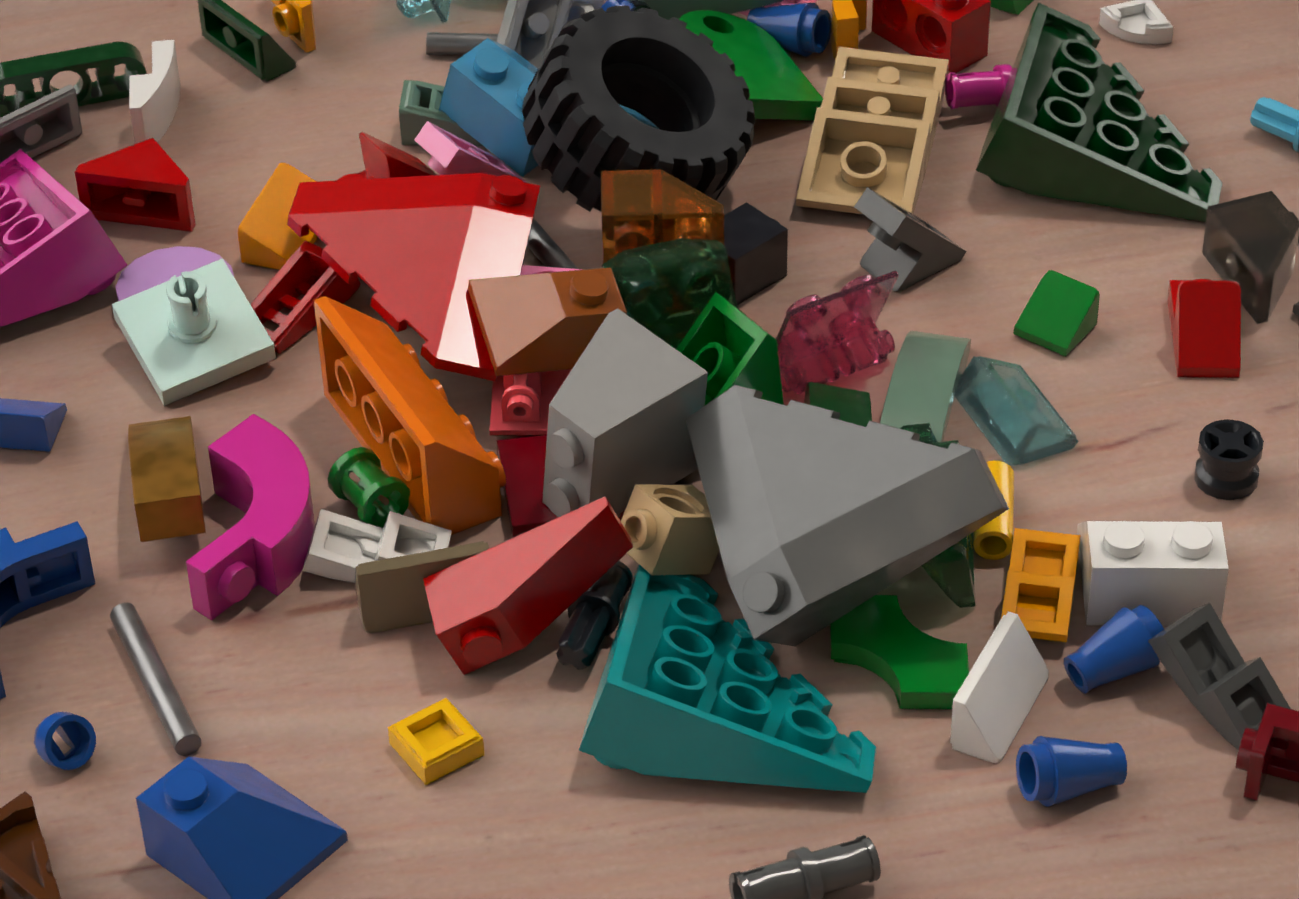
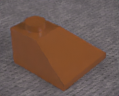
(543, 317)

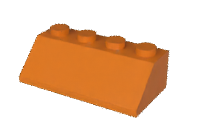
(406, 420)

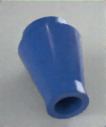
(795, 27)
(1115, 649)
(1063, 769)

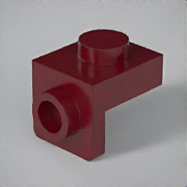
(1270, 749)

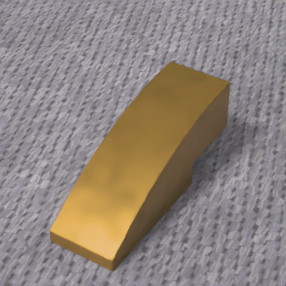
(165, 479)

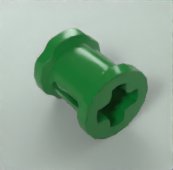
(372, 484)

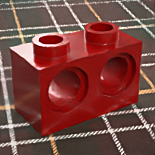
(936, 28)

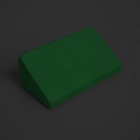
(243, 40)

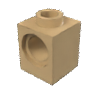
(670, 529)

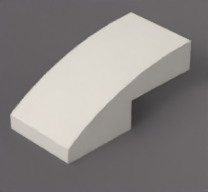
(155, 95)
(343, 542)

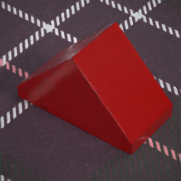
(137, 188)

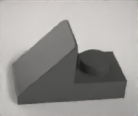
(903, 243)

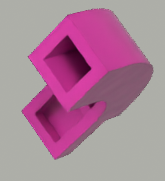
(270, 482)

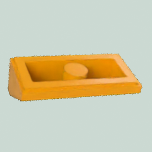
(264, 231)

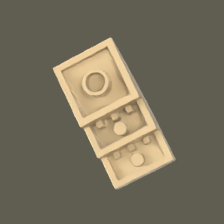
(873, 130)

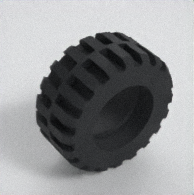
(654, 70)

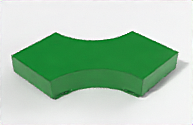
(914, 664)

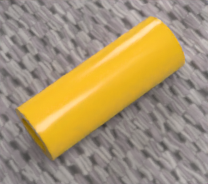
(996, 537)

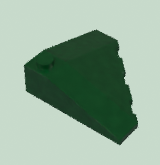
(1083, 135)

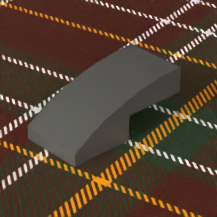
(1214, 675)

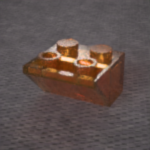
(653, 209)

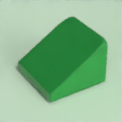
(1059, 313)

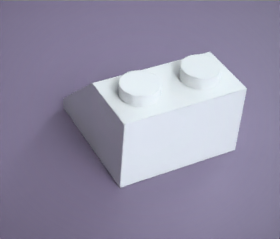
(1151, 565)

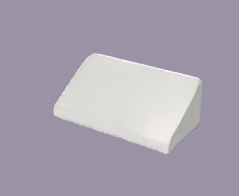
(998, 692)

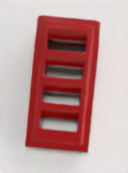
(306, 275)

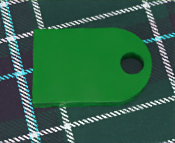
(772, 77)

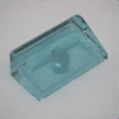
(1012, 411)

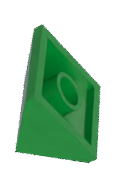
(733, 351)

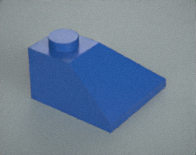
(233, 830)

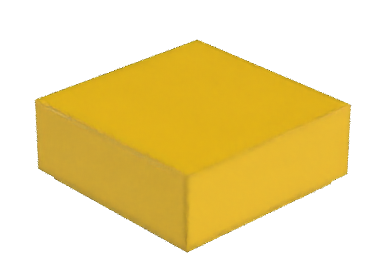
(436, 741)

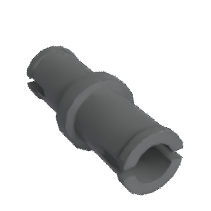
(810, 873)

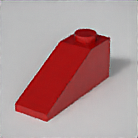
(522, 585)

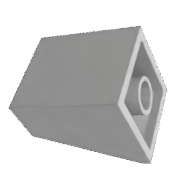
(621, 418)

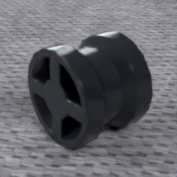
(1228, 459)

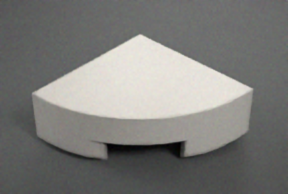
(1137, 22)

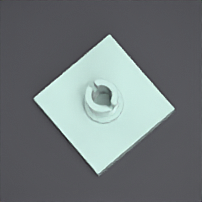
(193, 331)

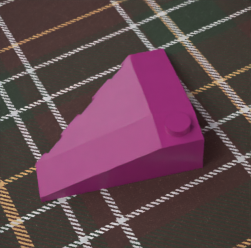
(48, 244)

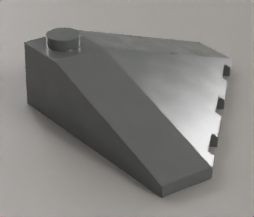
(825, 508)

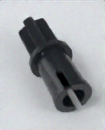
(593, 617)

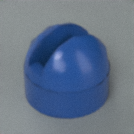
(74, 731)

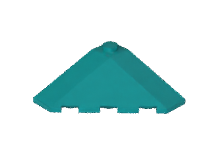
(708, 703)

